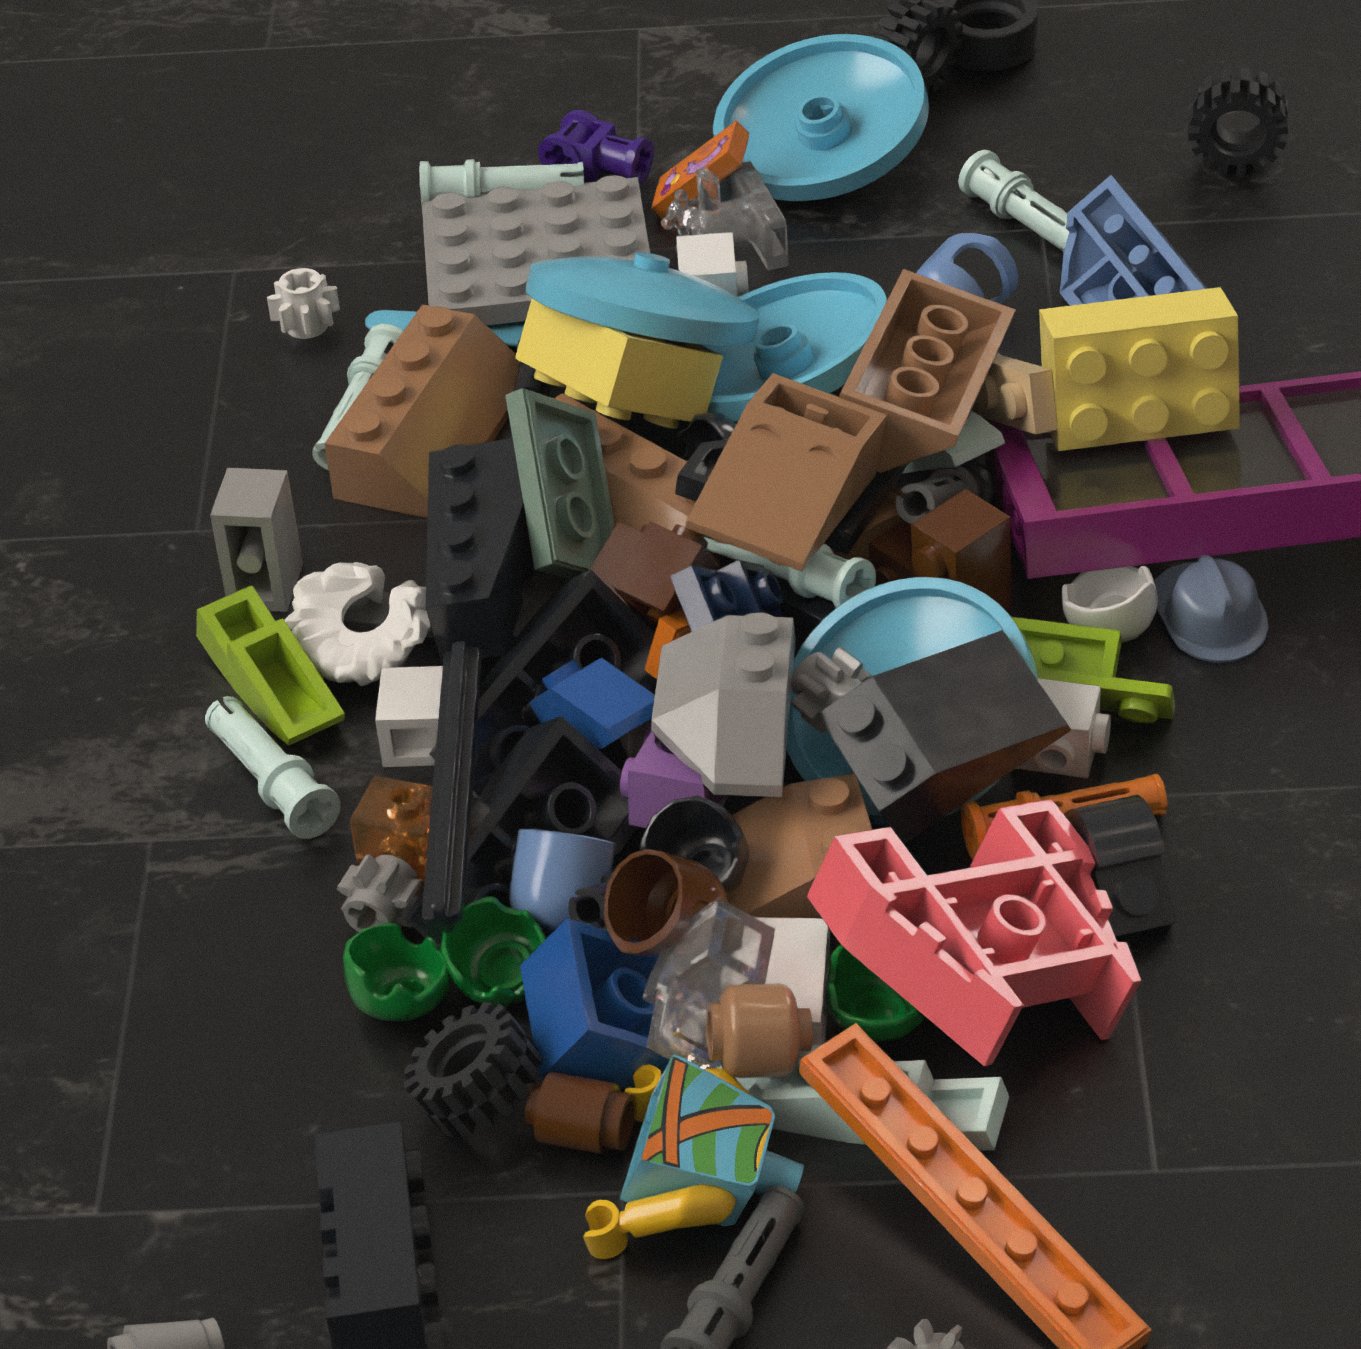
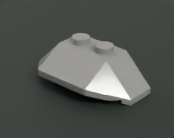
(728, 702)

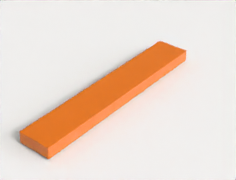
(970, 1196)

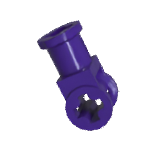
(597, 147)

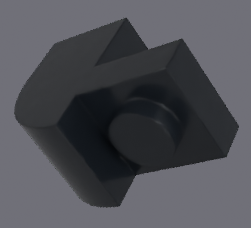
(1127, 862)

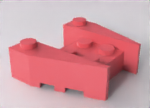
(983, 937)

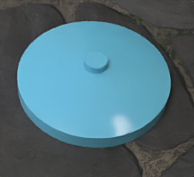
(827, 114)
(643, 299)
(805, 332)
(885, 631)

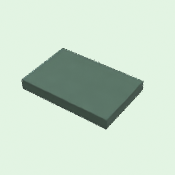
(560, 482)

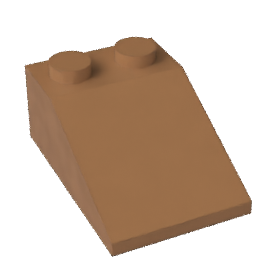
(790, 841)

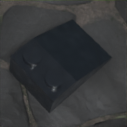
(942, 729)

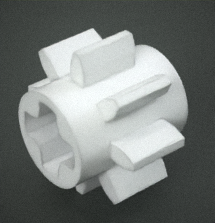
(303, 303)

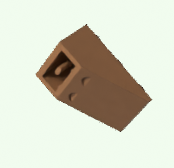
(789, 472)

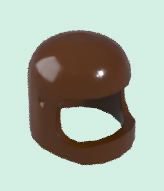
(654, 900)

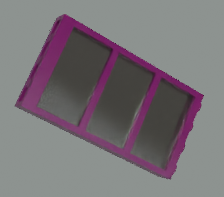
(1264, 486)

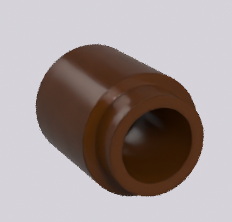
(580, 1113)

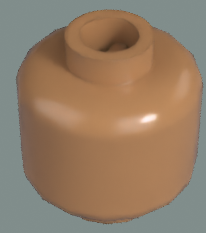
(757, 1030)

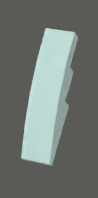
(969, 1103)

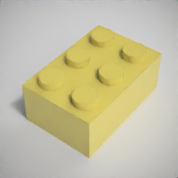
(619, 367)
(1142, 368)

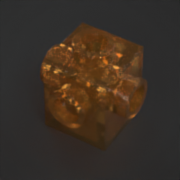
(394, 822)

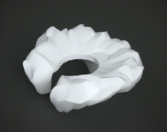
(349, 655)

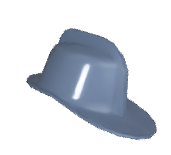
(1212, 609)

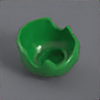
(488, 949)
(392, 975)
(863, 998)

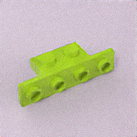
(1091, 658)

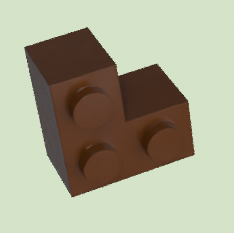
(956, 542)
(641, 562)

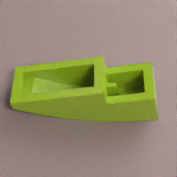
(267, 666)

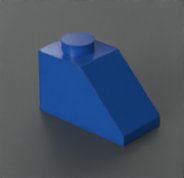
(595, 701)

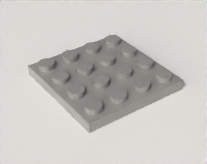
(486, 243)

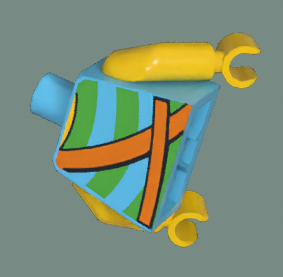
(693, 1157)

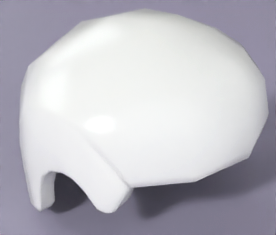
(1112, 600)

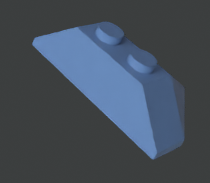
(1118, 252)

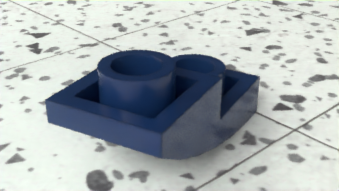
(728, 591)

